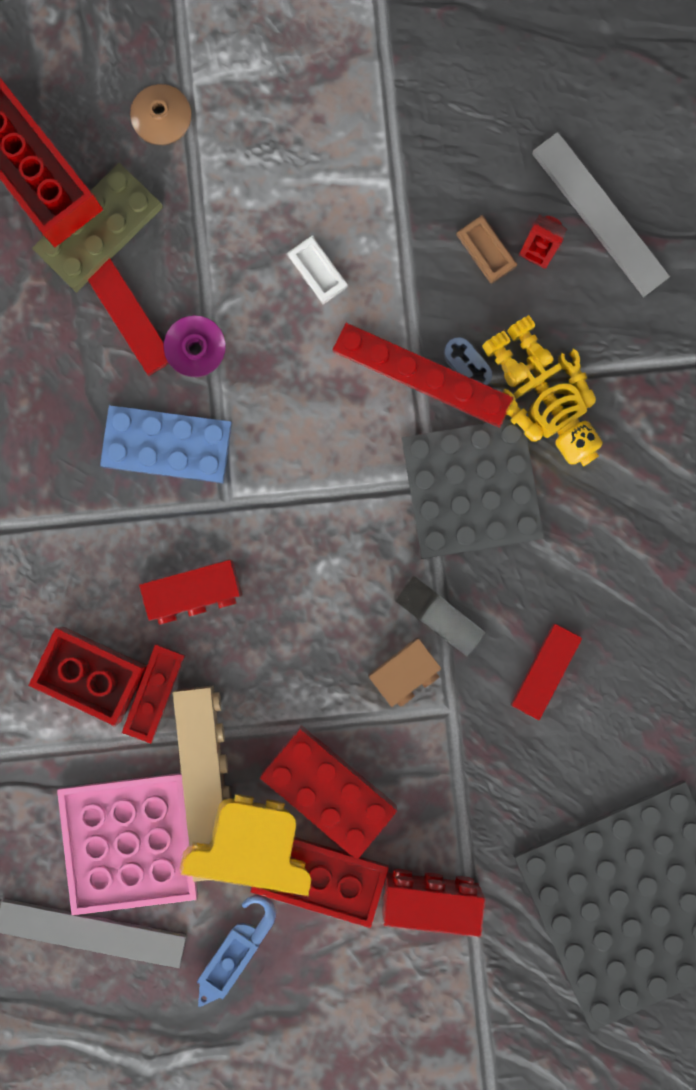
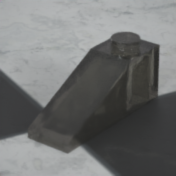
(439, 616)

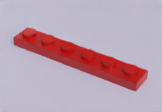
(423, 375)

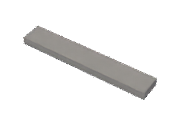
(600, 214)
(92, 933)

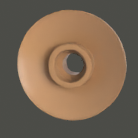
(165, 127)

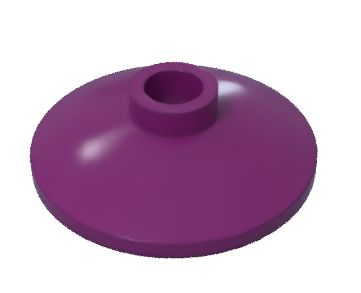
(193, 331)

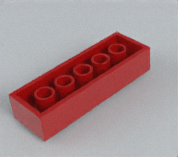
(40, 174)

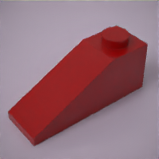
(543, 240)

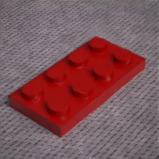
(338, 885)

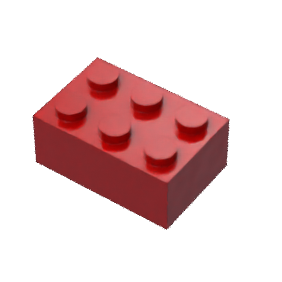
(87, 675)
(433, 903)

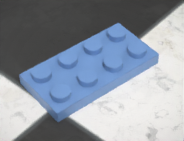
(166, 444)

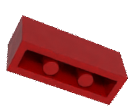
(191, 592)

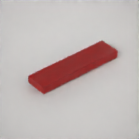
(129, 317)

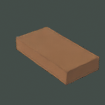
(486, 249)

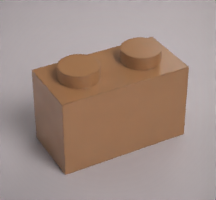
(405, 673)

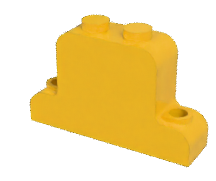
(249, 848)

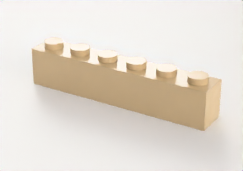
(201, 760)

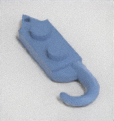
(234, 953)

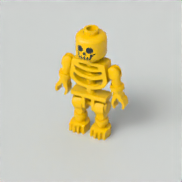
(576, 439)

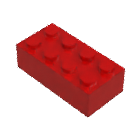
(329, 792)

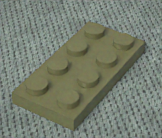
(126, 211)

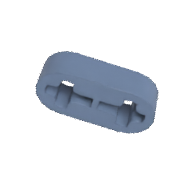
(471, 355)

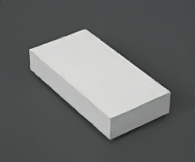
(317, 269)

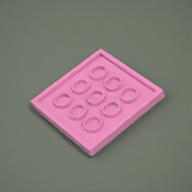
(125, 843)

